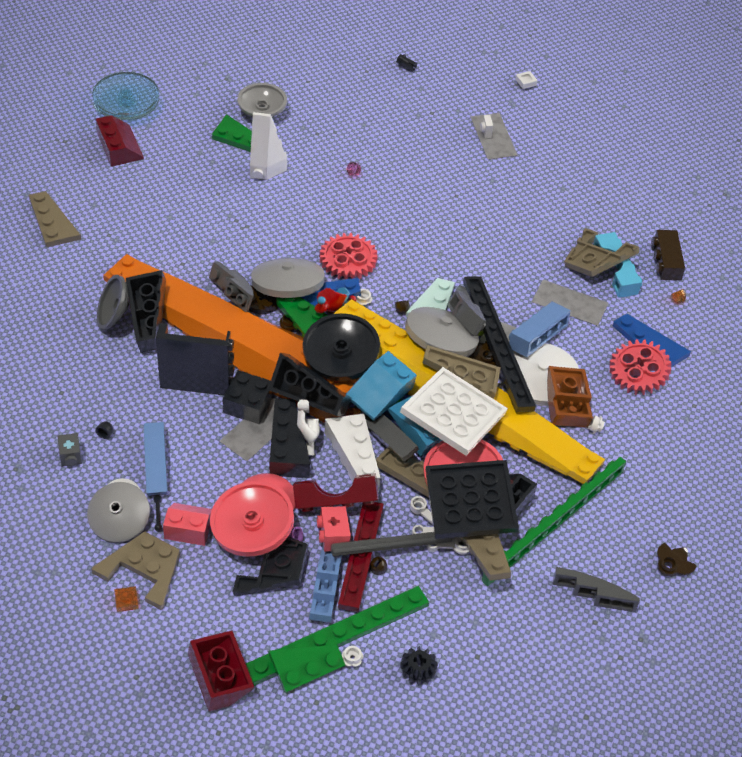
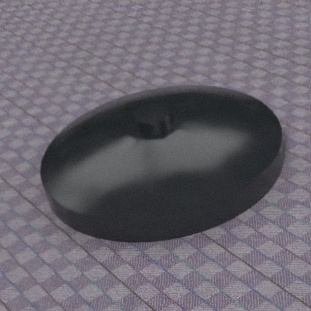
(341, 346)

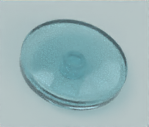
(126, 95)

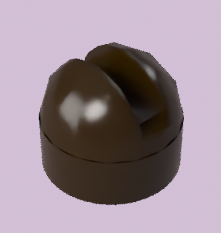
(402, 306)
(381, 568)

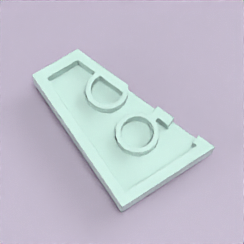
(435, 296)

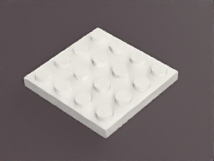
(453, 411)

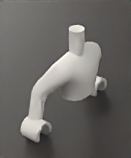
(308, 427)

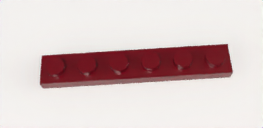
(359, 563)

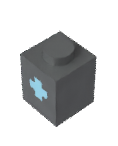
(69, 449)

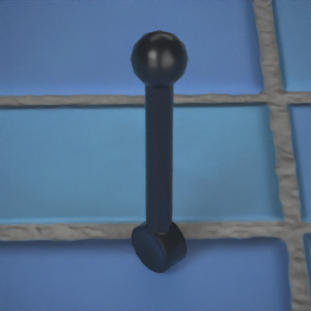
(157, 499)

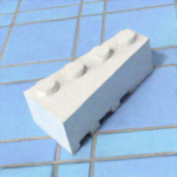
(353, 444)

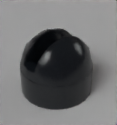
(104, 430)

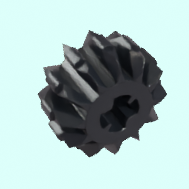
(423, 672)

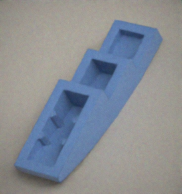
(155, 459)
(325, 587)

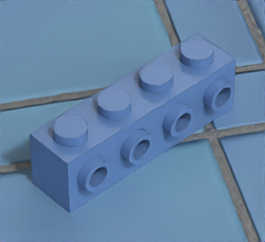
(539, 329)

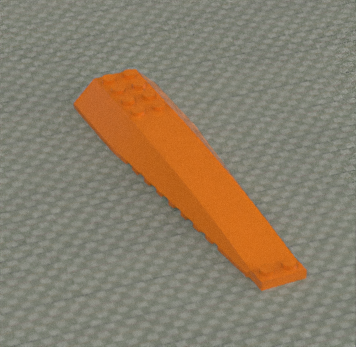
(208, 316)

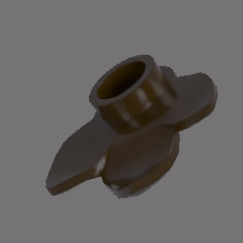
(675, 559)

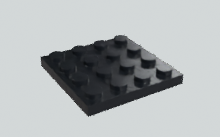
(471, 499)

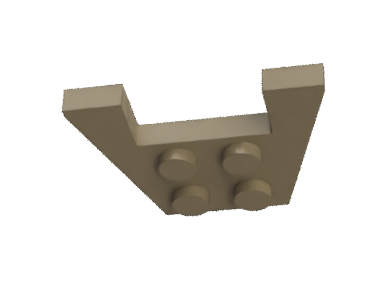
(594, 259)
(147, 558)

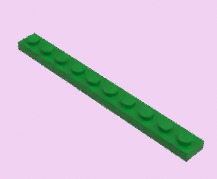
(562, 513)
(348, 629)

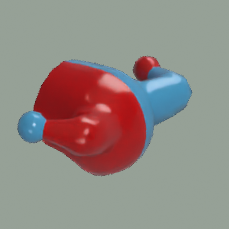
(331, 300)

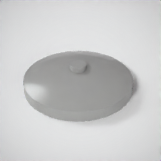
(287, 277)
(441, 330)

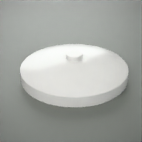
(536, 369)

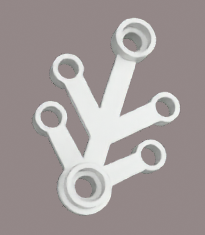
(456, 541)

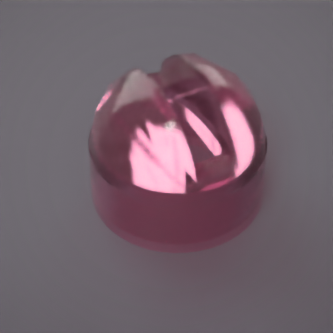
(351, 167)

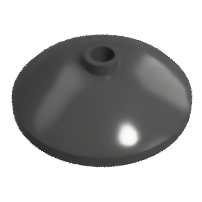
(112, 302)

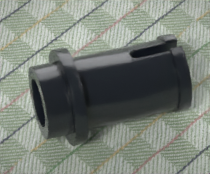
(402, 60)

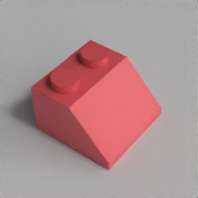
(187, 524)

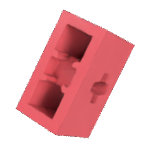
(333, 526)

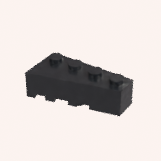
(146, 304)
(301, 383)
(288, 446)

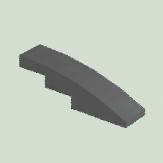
(391, 437)
(603, 592)

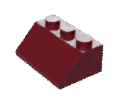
(118, 141)
(219, 669)

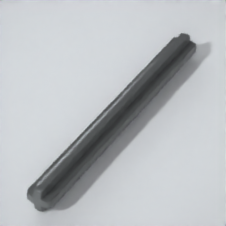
(386, 543)

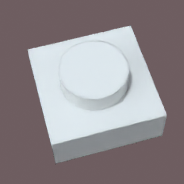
(526, 80)
(486, 126)

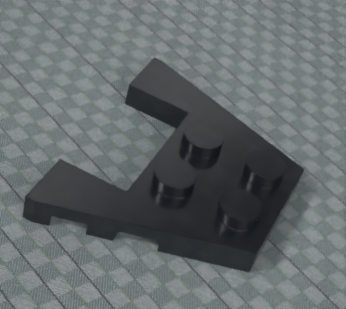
(278, 569)

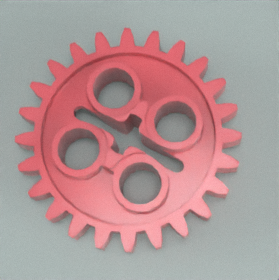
(348, 256)
(640, 367)

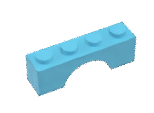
(626, 280)

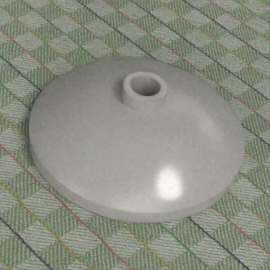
(262, 99)
(125, 522)

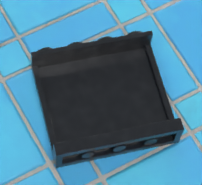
(194, 362)

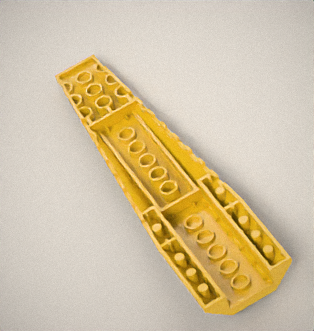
(520, 430)

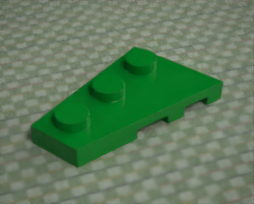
(233, 134)
(300, 312)
(304, 664)

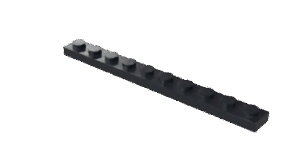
(500, 347)

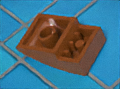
(569, 397)

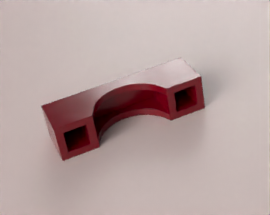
(310, 494)

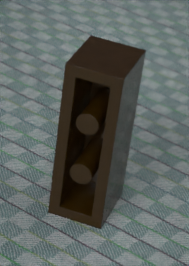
(668, 255)

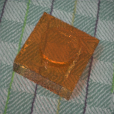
(126, 599)

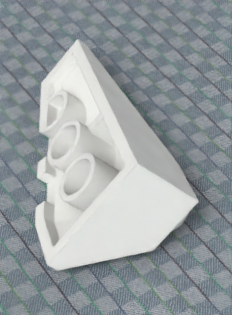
(267, 152)

